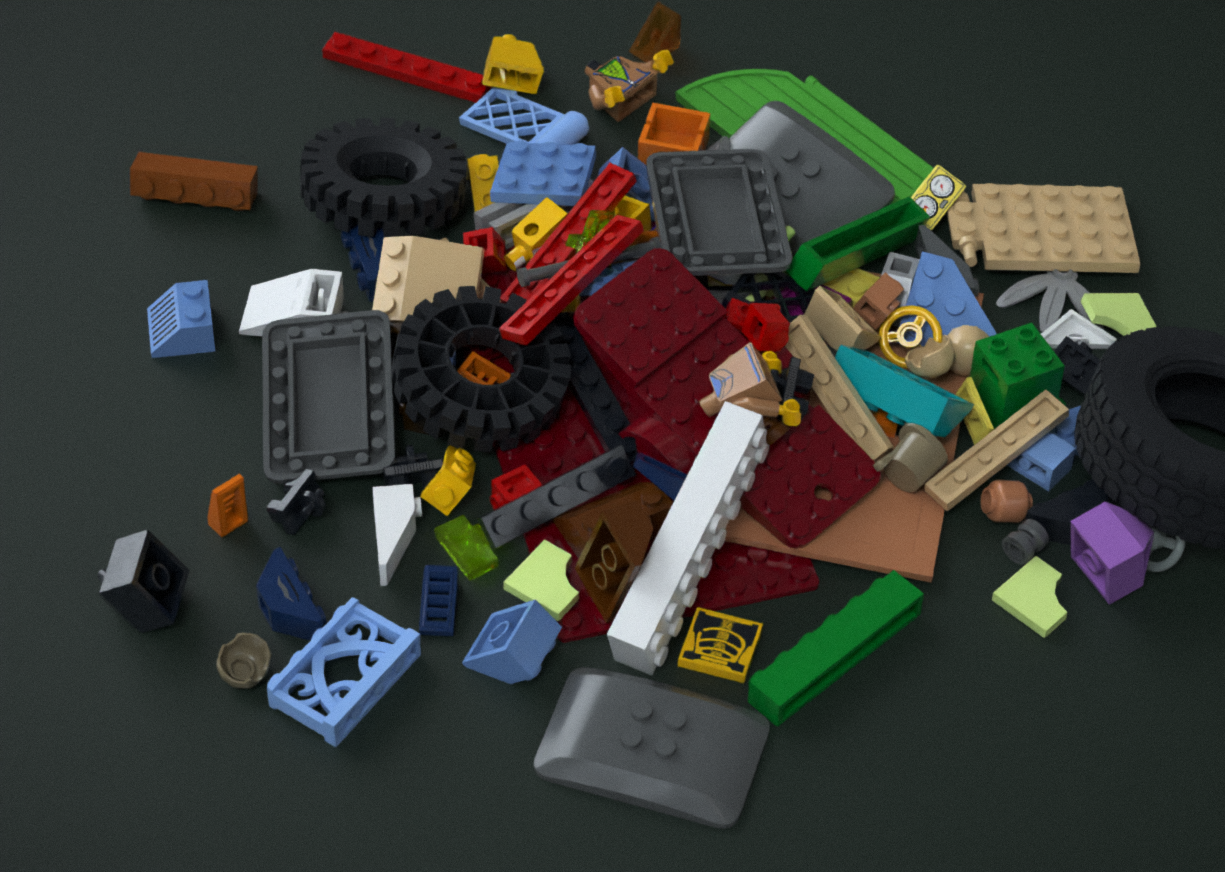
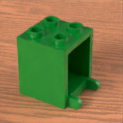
(1014, 370)

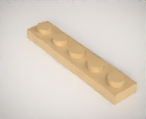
(836, 389)
(996, 450)

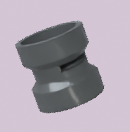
(1028, 539)

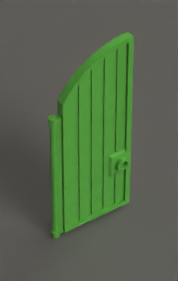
(739, 94)

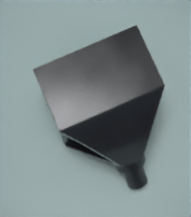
(143, 582)

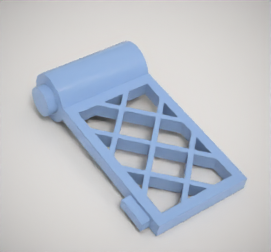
(563, 128)

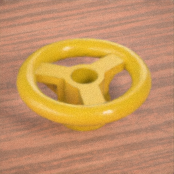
(922, 316)

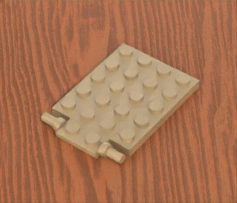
(1045, 228)

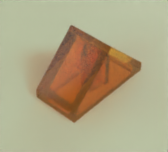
(658, 34)

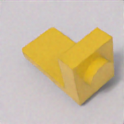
(481, 172)
(451, 481)

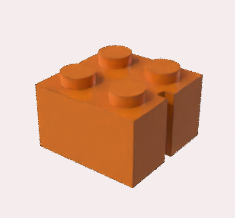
(673, 131)

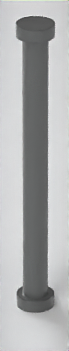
(526, 276)

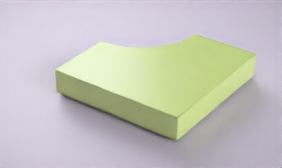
(1118, 311)
(544, 579)
(1032, 597)

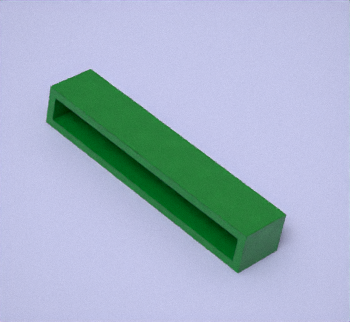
(857, 243)
(834, 647)

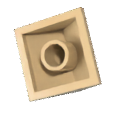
(839, 321)

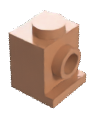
(879, 300)

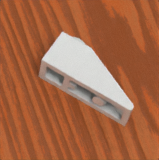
(395, 525)

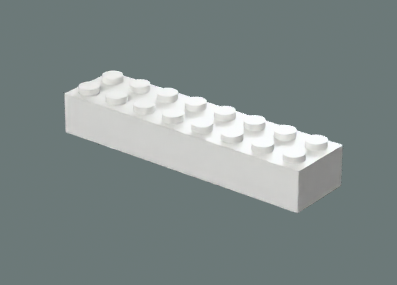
(688, 539)

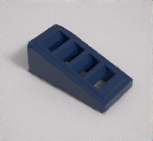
(662, 475)
(438, 580)

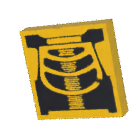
(720, 645)

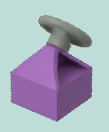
(1116, 549)

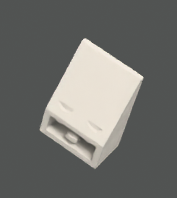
(292, 296)

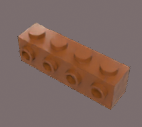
(194, 181)

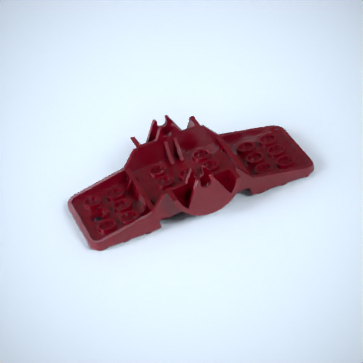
(661, 343)

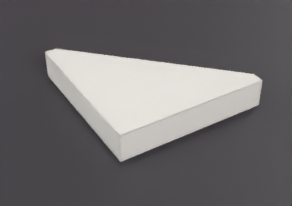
(1077, 327)

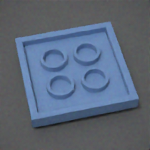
(543, 170)

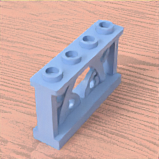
(332, 643)

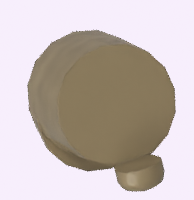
(913, 459)

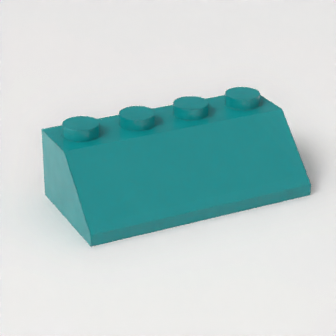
(901, 392)

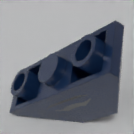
(365, 257)
(286, 600)

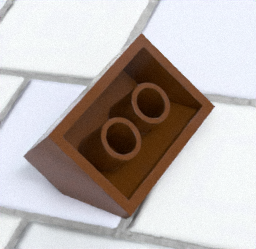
(579, 522)
(614, 555)

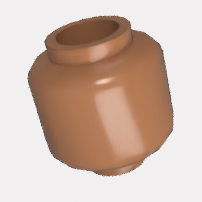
(1006, 501)

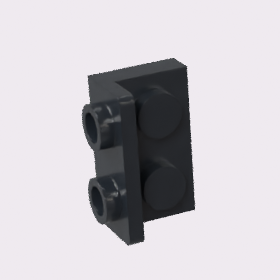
(1078, 362)

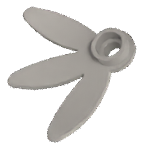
(1057, 285)

